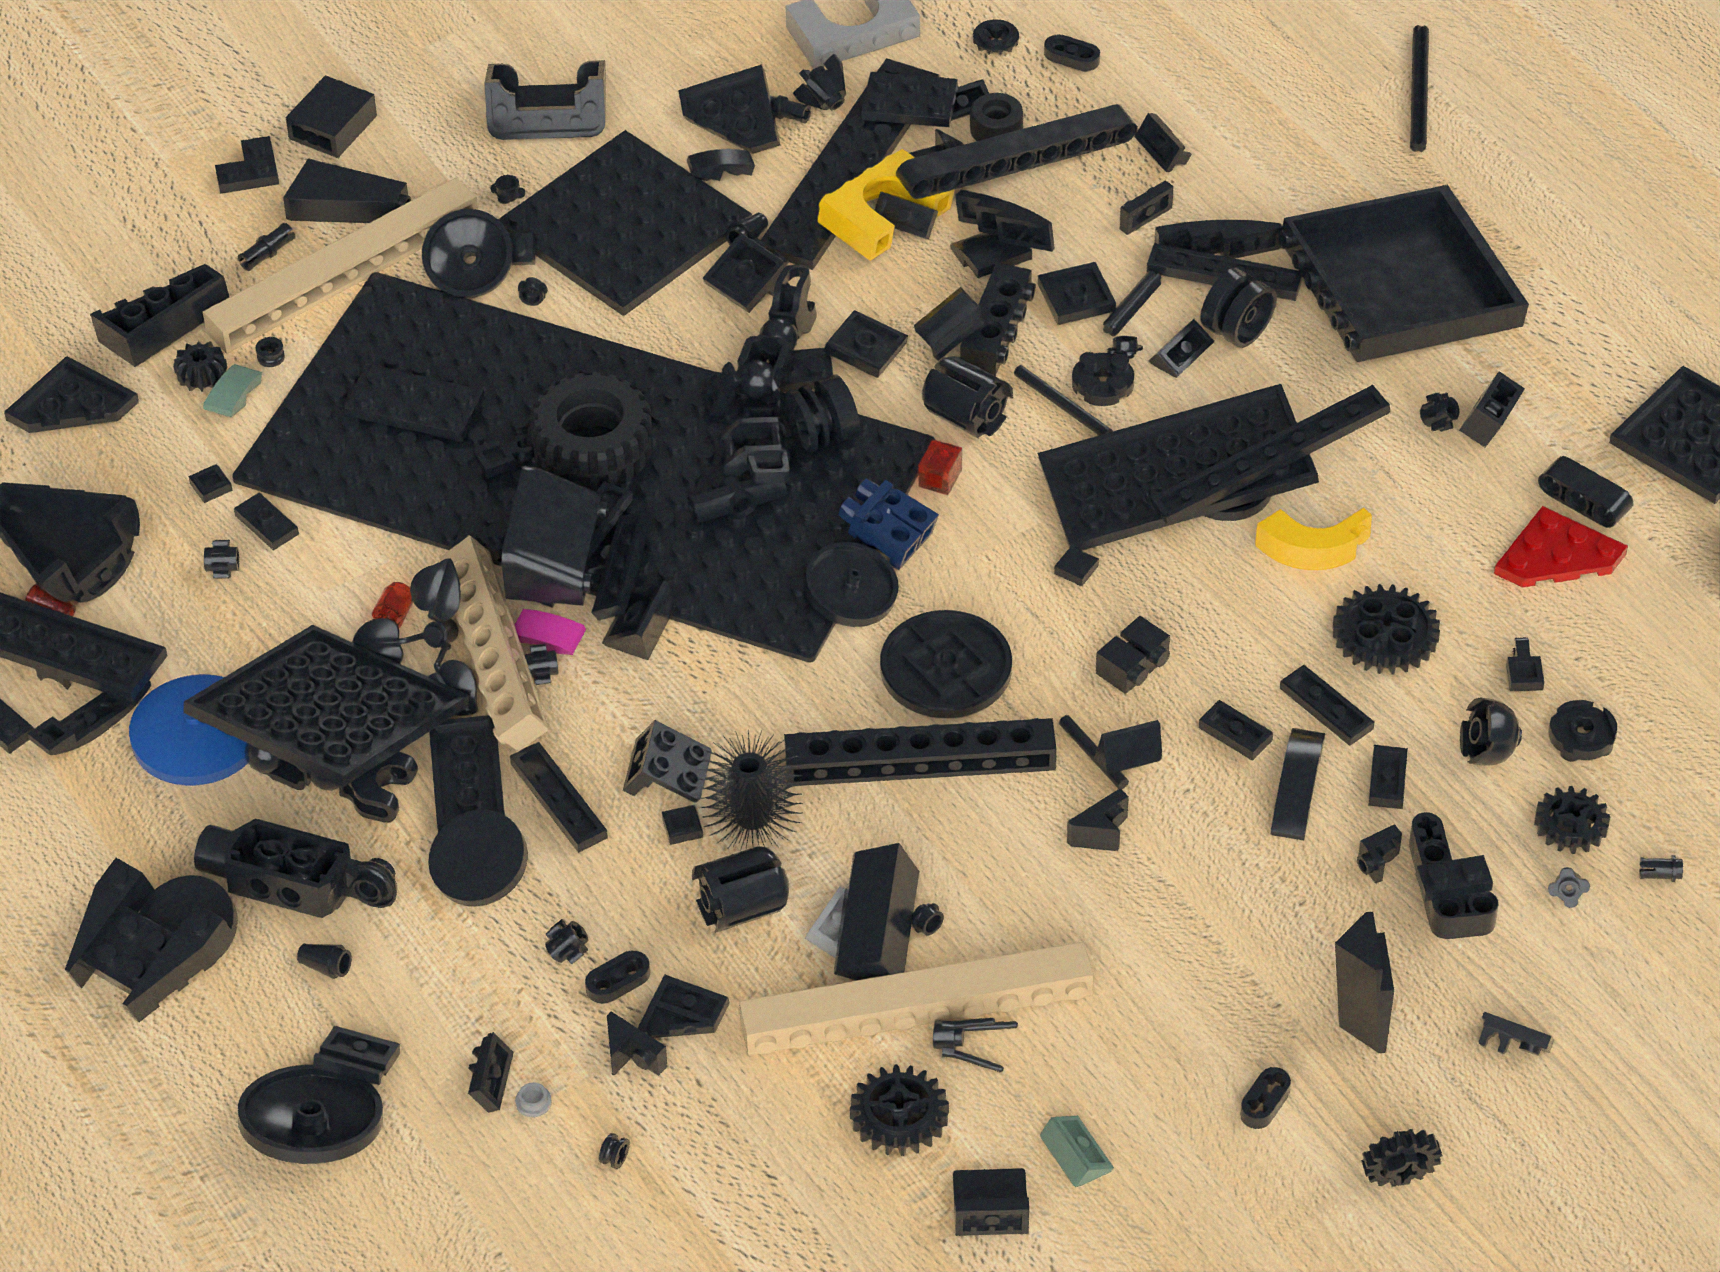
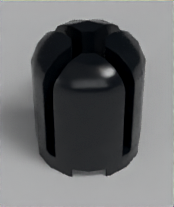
(966, 396)
(741, 887)

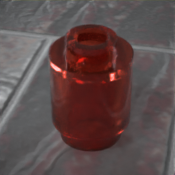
(394, 603)

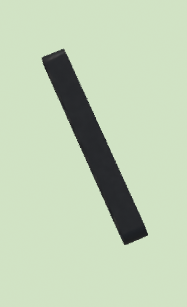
(1016, 151)

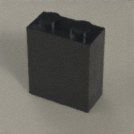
(331, 116)

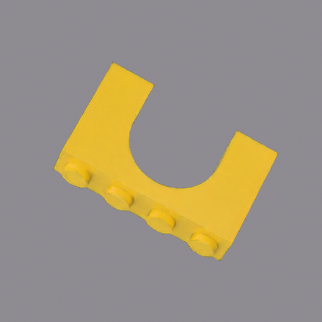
(855, 222)

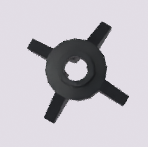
(824, 86)

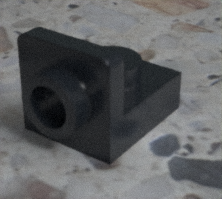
(1378, 850)

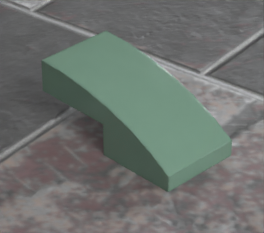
(231, 390)

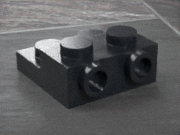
(746, 272)

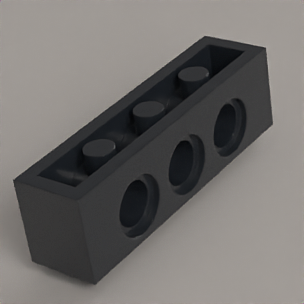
(1002, 308)

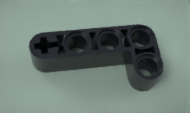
(1451, 916)

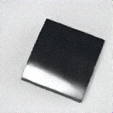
(984, 250)

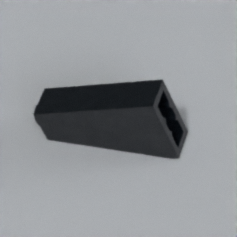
(341, 195)

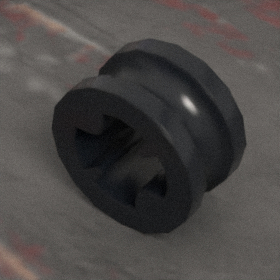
(270, 359)
(614, 1150)

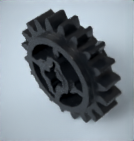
(892, 1106)

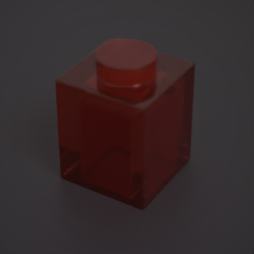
(940, 467)

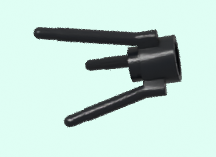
(951, 1034)

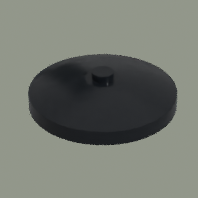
(309, 1115)

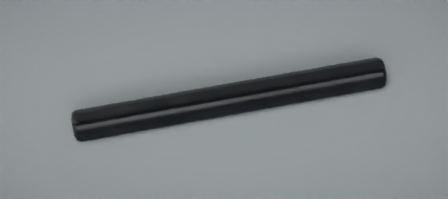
(1419, 88)

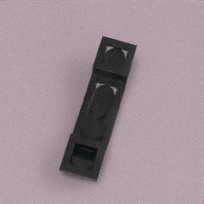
(83, 724)
(1297, 784)

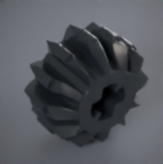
(199, 365)

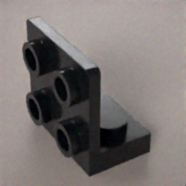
(668, 760)
(990, 1202)

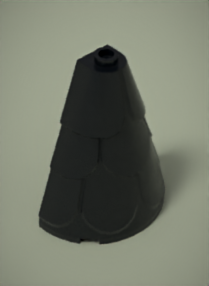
(69, 538)

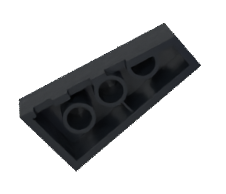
(161, 316)

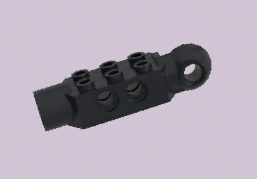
(292, 868)

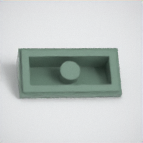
(1075, 1149)

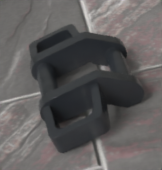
(756, 424)

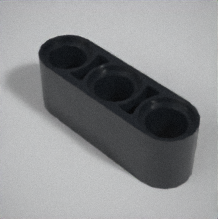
(1585, 491)

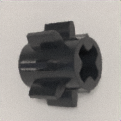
(1439, 411)
(221, 559)
(542, 664)
(566, 941)

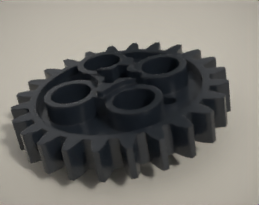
(1386, 629)

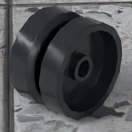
(1238, 307)

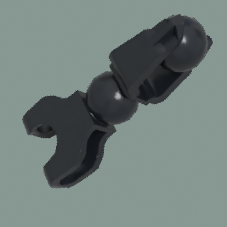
(787, 321)
(364, 792)

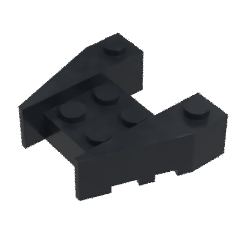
(136, 951)

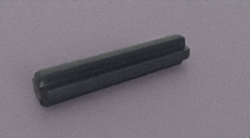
(1132, 303)

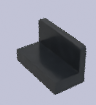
(950, 323)

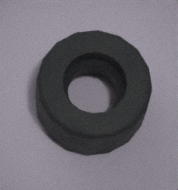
(995, 115)

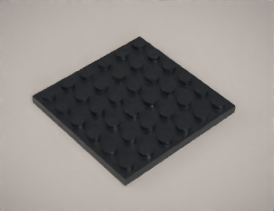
(625, 222)
(326, 705)

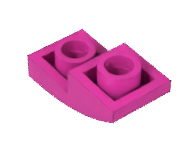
(549, 629)

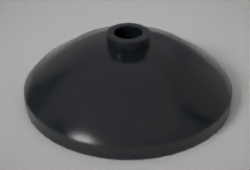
(465, 235)

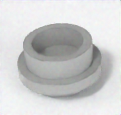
(533, 1100)

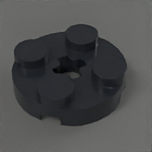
(1095, 365)
(1578, 745)

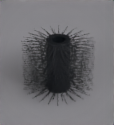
(750, 791)

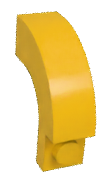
(1311, 547)

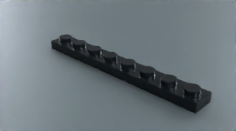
(1270, 455)

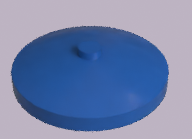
(177, 745)

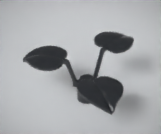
(435, 591)

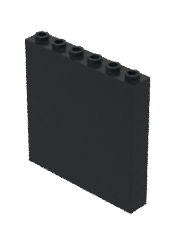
(1403, 273)

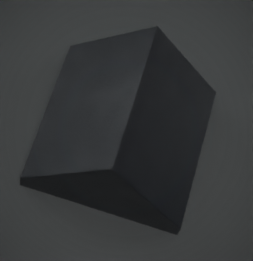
(643, 622)

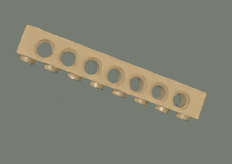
(496, 648)

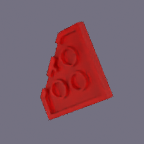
(1558, 550)

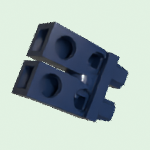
(888, 520)

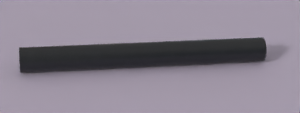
(1061, 401)

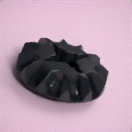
(997, 29)

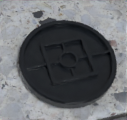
(946, 664)

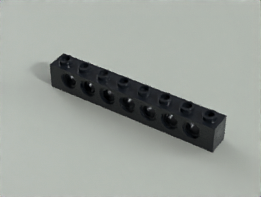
(921, 752)

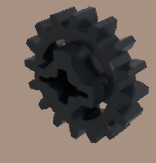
(1572, 819)
(1401, 1158)

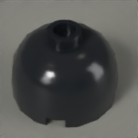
(1489, 733)

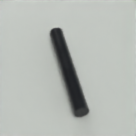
(1089, 748)

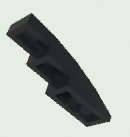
(1007, 220)
(1226, 237)

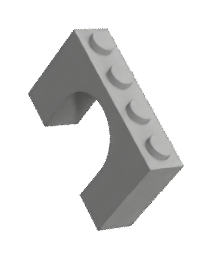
(820, 38)

